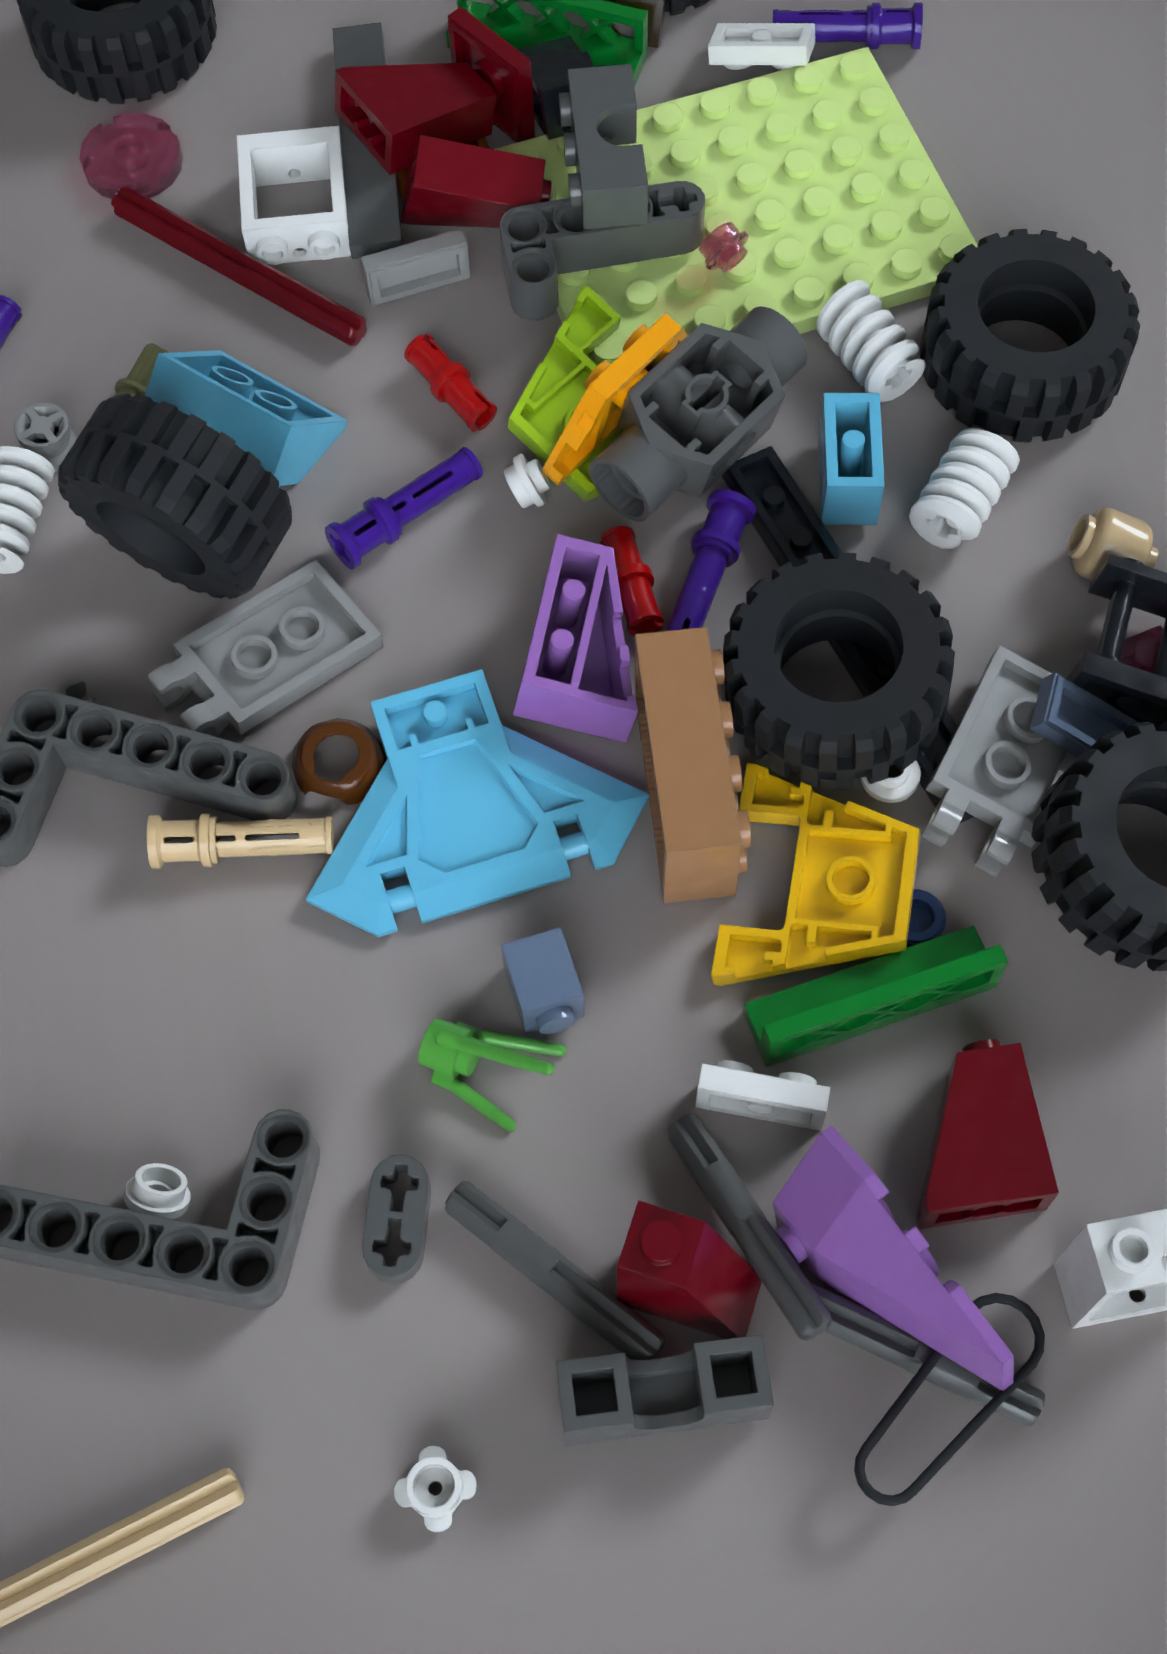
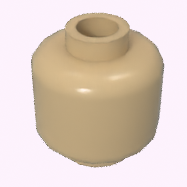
(1109, 533)

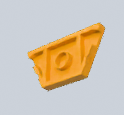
(605, 396)

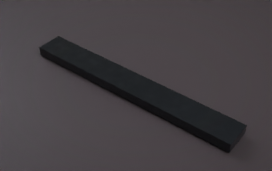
(795, 531)

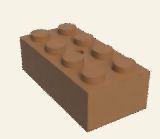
(689, 765)

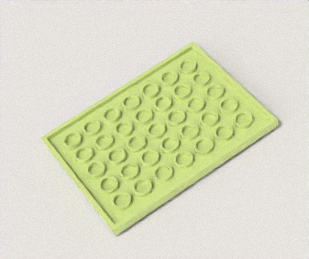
(814, 174)

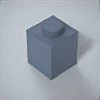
(543, 982)

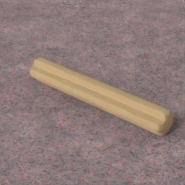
(118, 1544)

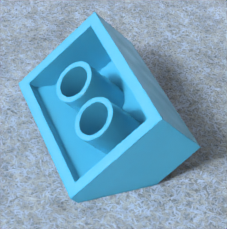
(251, 408)

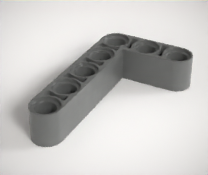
(121, 761)
(164, 1238)

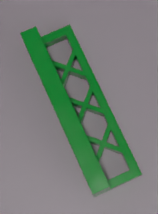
(596, 38)
(873, 995)

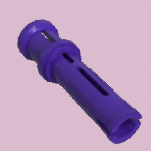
(871, 26)
(381, 523)
(714, 550)

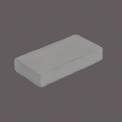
(416, 267)

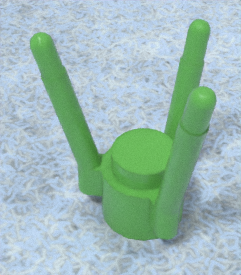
(457, 1048)

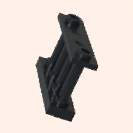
(1104, 675)

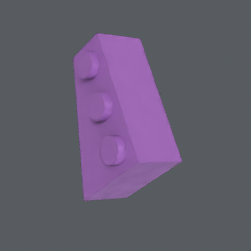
(577, 650)

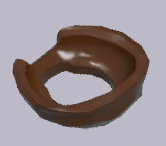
(357, 781)

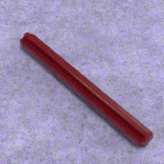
(240, 266)

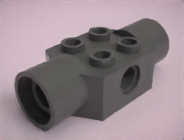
(698, 412)

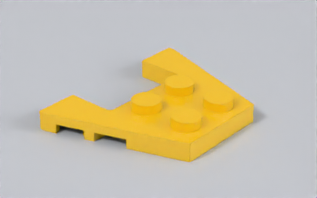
(845, 890)

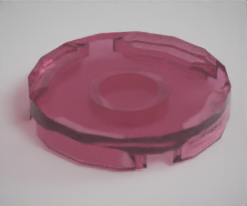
(131, 153)

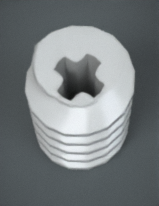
(870, 341)
(964, 488)
(21, 490)

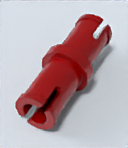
(450, 382)
(634, 582)

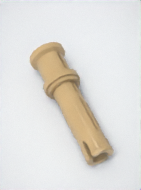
(314, 837)

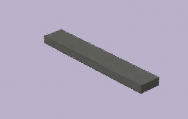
(369, 189)

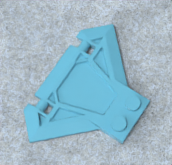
(466, 812)

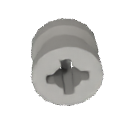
(47, 423)

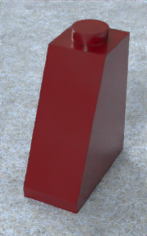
(400, 102)
(469, 184)
(987, 1142)
(685, 1273)

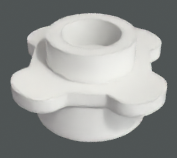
(415, 1488)

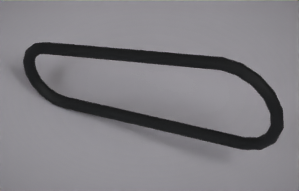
(970, 1428)

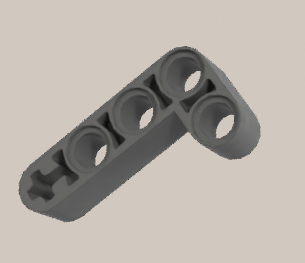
(550, 241)

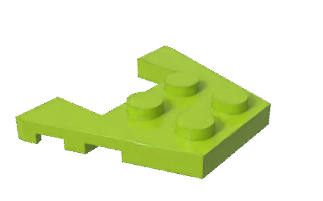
(560, 384)

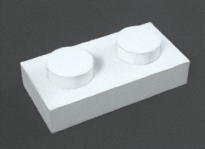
(772, 44)
(783, 1099)

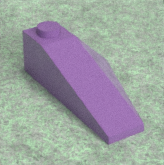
(848, 1238)

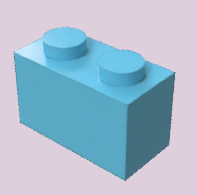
(850, 459)

